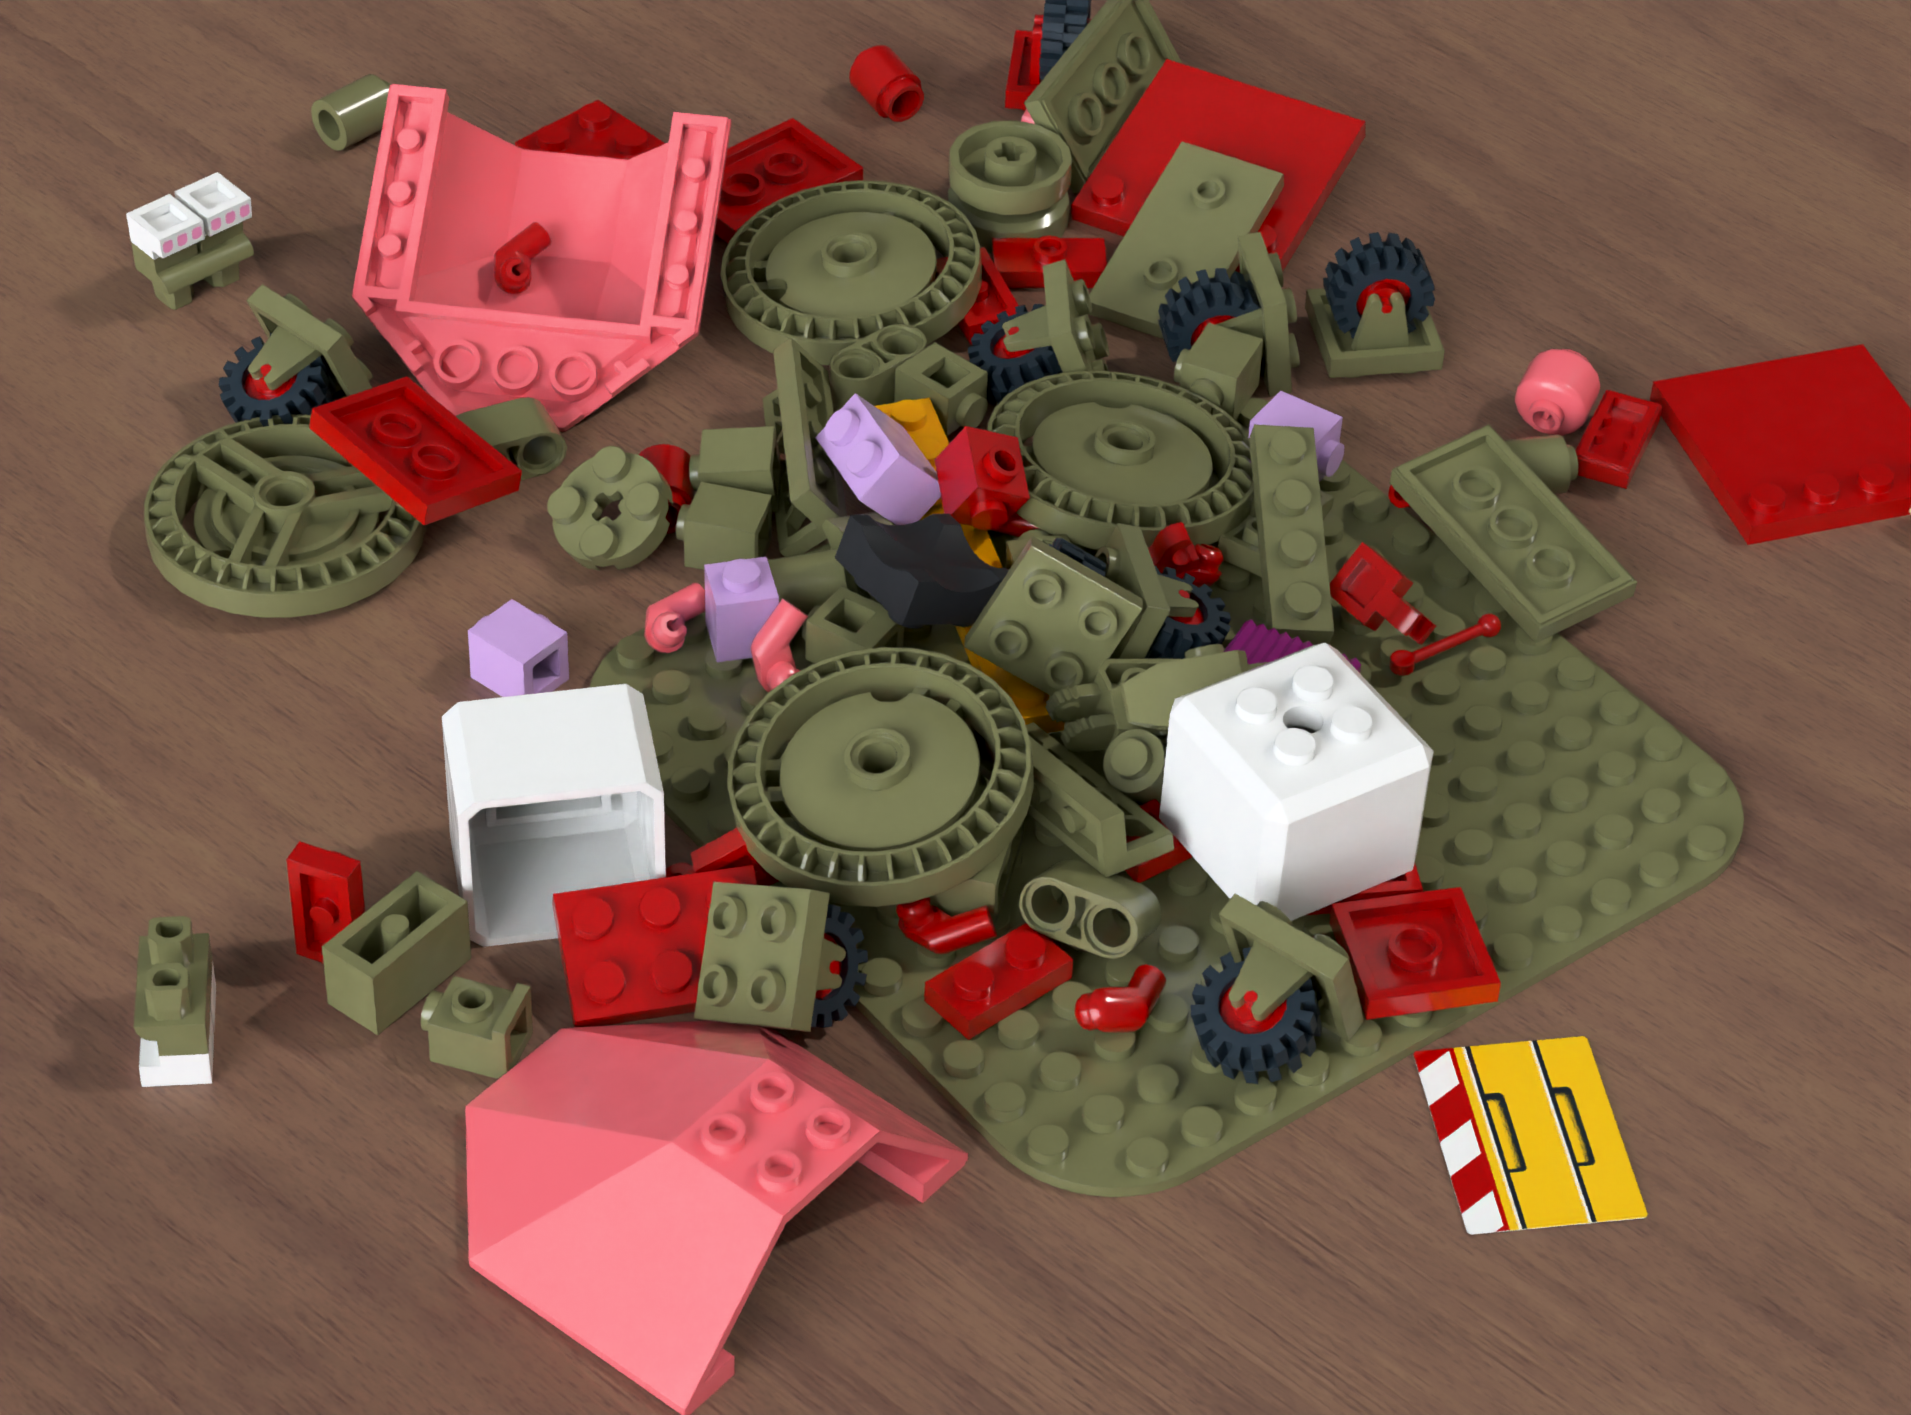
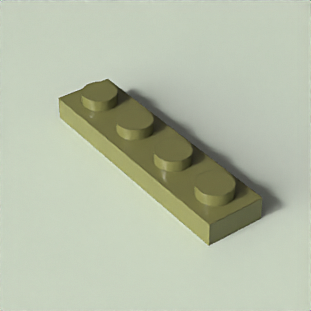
(1291, 532)

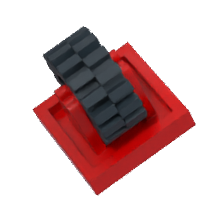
(1039, 50)

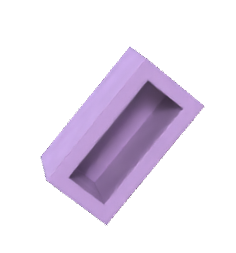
(880, 462)

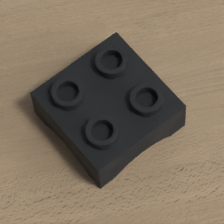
(919, 570)

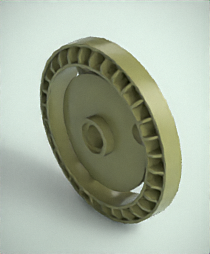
(849, 263)
(1126, 455)
(276, 523)
(880, 776)

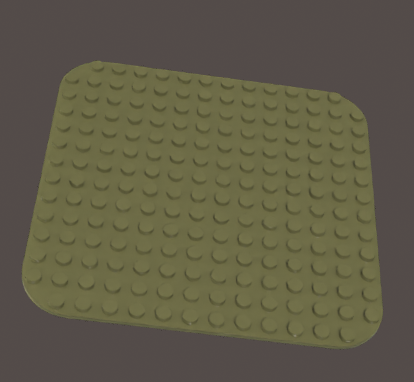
(1544, 801)

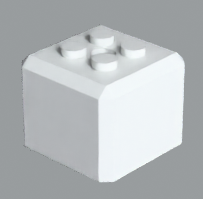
(1295, 782)
(548, 803)

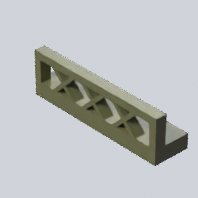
(809, 478)
(1085, 807)

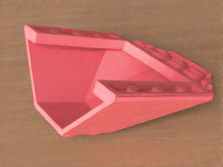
(602, 299)
(648, 1174)

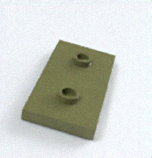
(1101, 81)
(1181, 229)
(1513, 533)

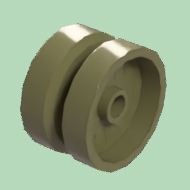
(1011, 180)

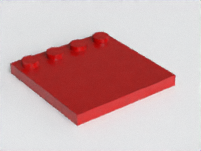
(1233, 120)
(1796, 441)

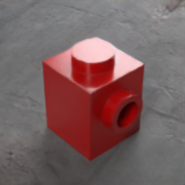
(982, 478)

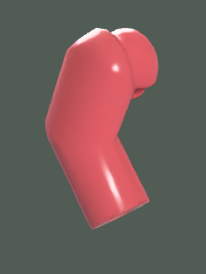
(666, 618)
(771, 645)

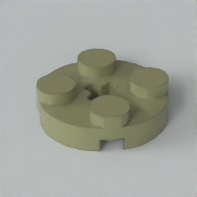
(590, 489)

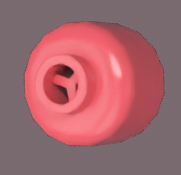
(1559, 389)

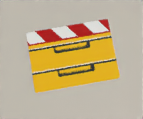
(1528, 1135)

